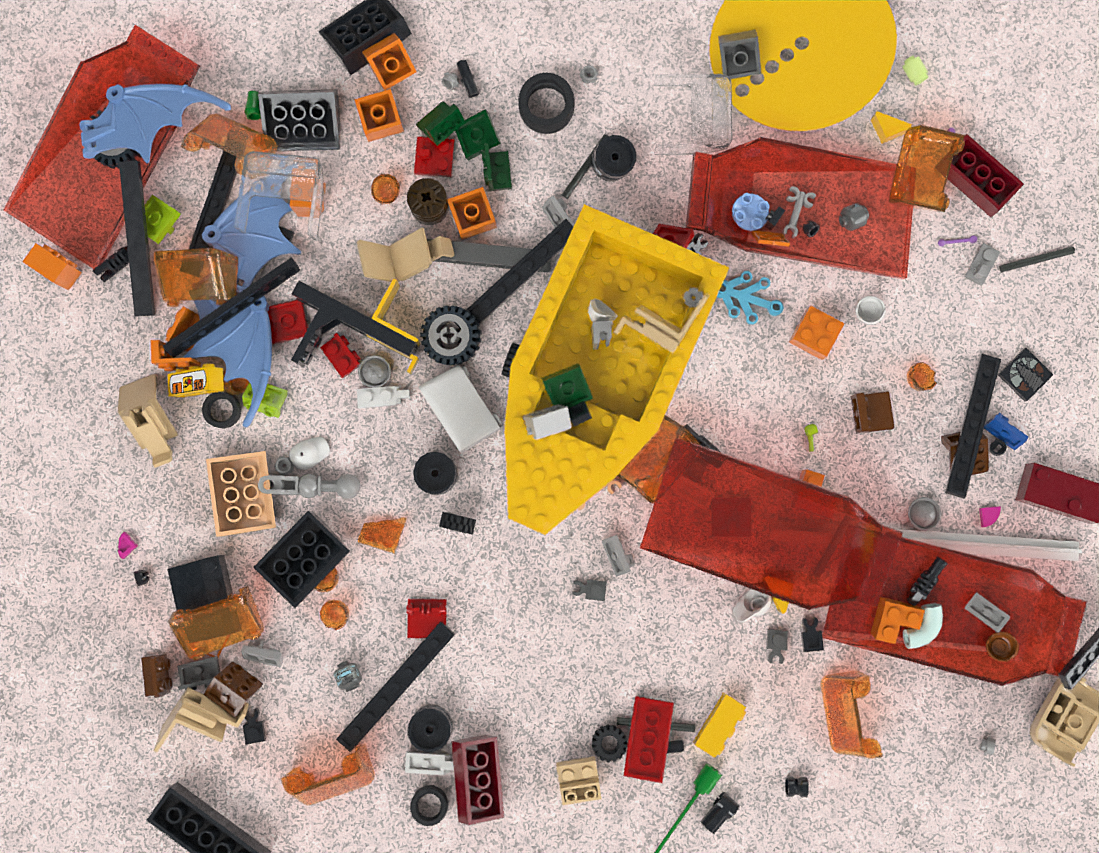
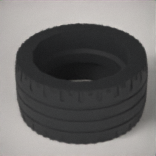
(543, 81)

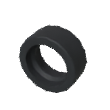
(206, 410)
(429, 821)

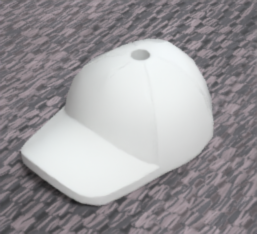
(600, 311)
(313, 451)
(746, 606)

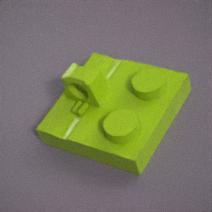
(159, 218)

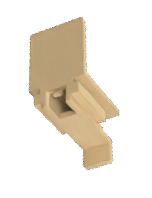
(403, 257)
(660, 329)
(146, 418)
(200, 715)

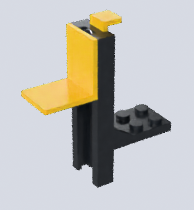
(333, 313)

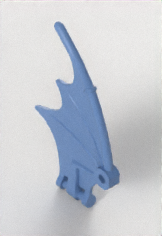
(138, 114)
(259, 243)
(243, 345)

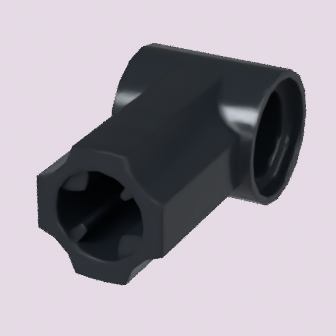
(722, 809)

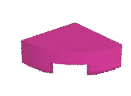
(989, 515)
(125, 545)

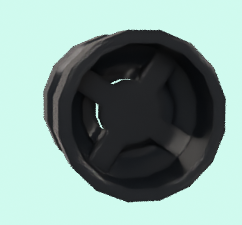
(796, 786)

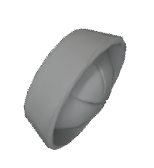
(374, 371)
(924, 513)

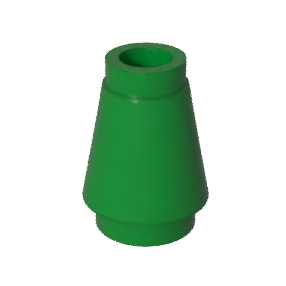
(252, 106)

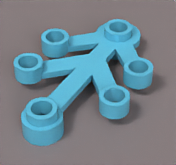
(745, 298)

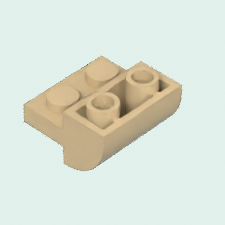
(578, 780)

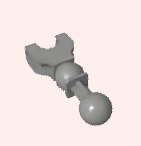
(311, 485)

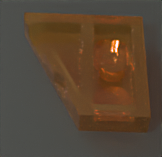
(383, 534)

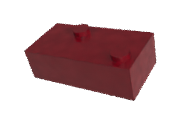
(982, 177)
(1059, 493)
(477, 779)

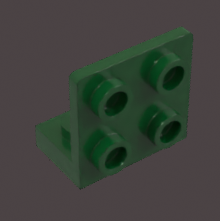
(441, 122)
(497, 173)

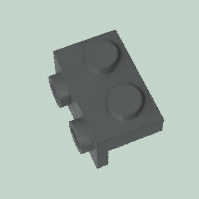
(198, 673)

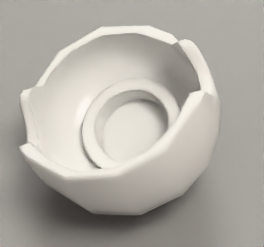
(870, 310)

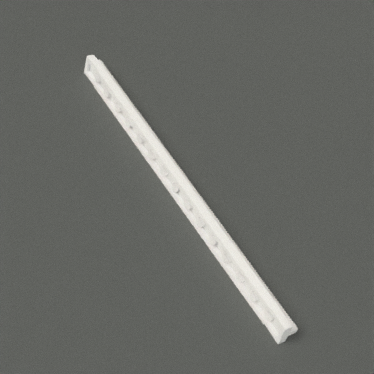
(999, 545)

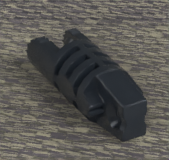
(113, 264)

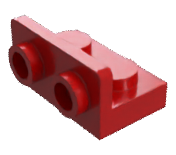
(340, 355)

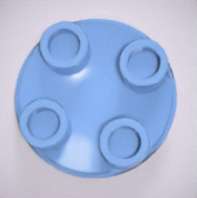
(750, 211)

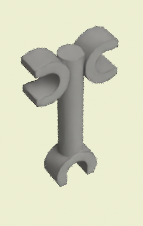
(801, 199)

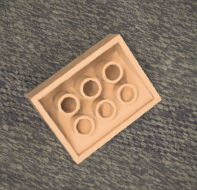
(235, 494)

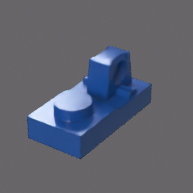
(1001, 429)

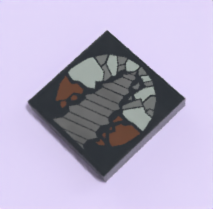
(1025, 374)

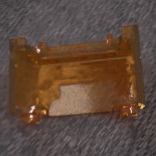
(228, 136)
(924, 168)
(196, 275)
(649, 464)
(217, 624)
(842, 714)
(356, 774)

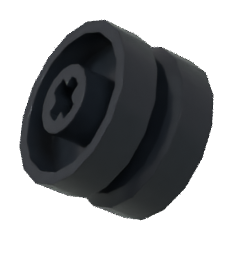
(613, 147)
(447, 473)
(430, 716)

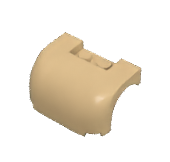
(1066, 720)

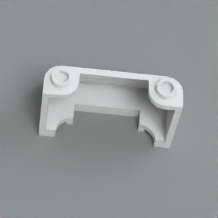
(460, 408)

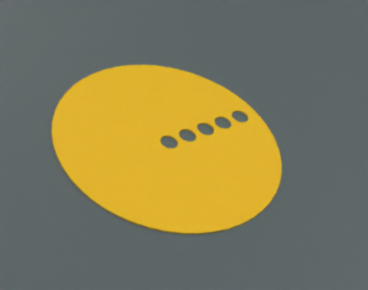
(827, 81)

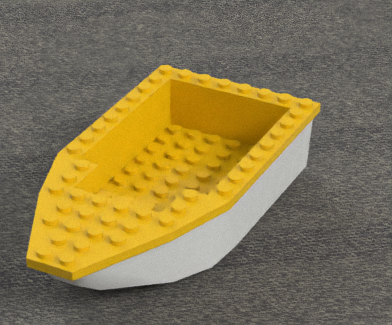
(628, 379)

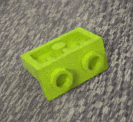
(271, 401)

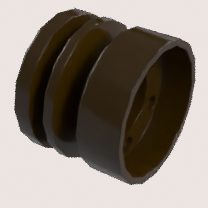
(430, 211)

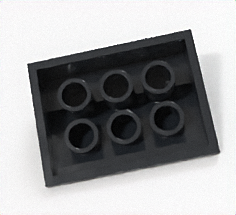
(361, 29)
(301, 119)
(302, 558)
(200, 583)

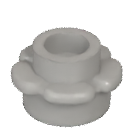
(589, 70)
(450, 80)
(688, 297)
(279, 465)
(988, 745)

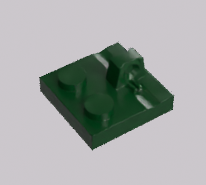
(477, 132)
(567, 386)

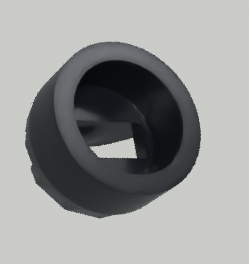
(811, 228)
(1001, 451)
(141, 577)

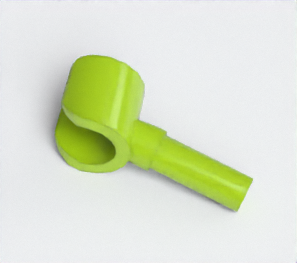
(810, 430)

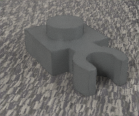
(594, 589)
(776, 641)

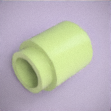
(915, 70)

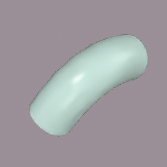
(929, 628)

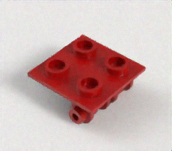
(424, 616)

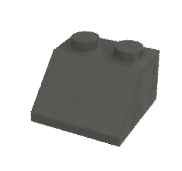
(740, 54)

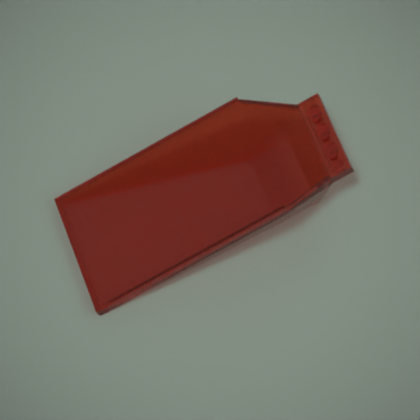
(837, 179)
(75, 197)
(768, 530)
(1040, 616)

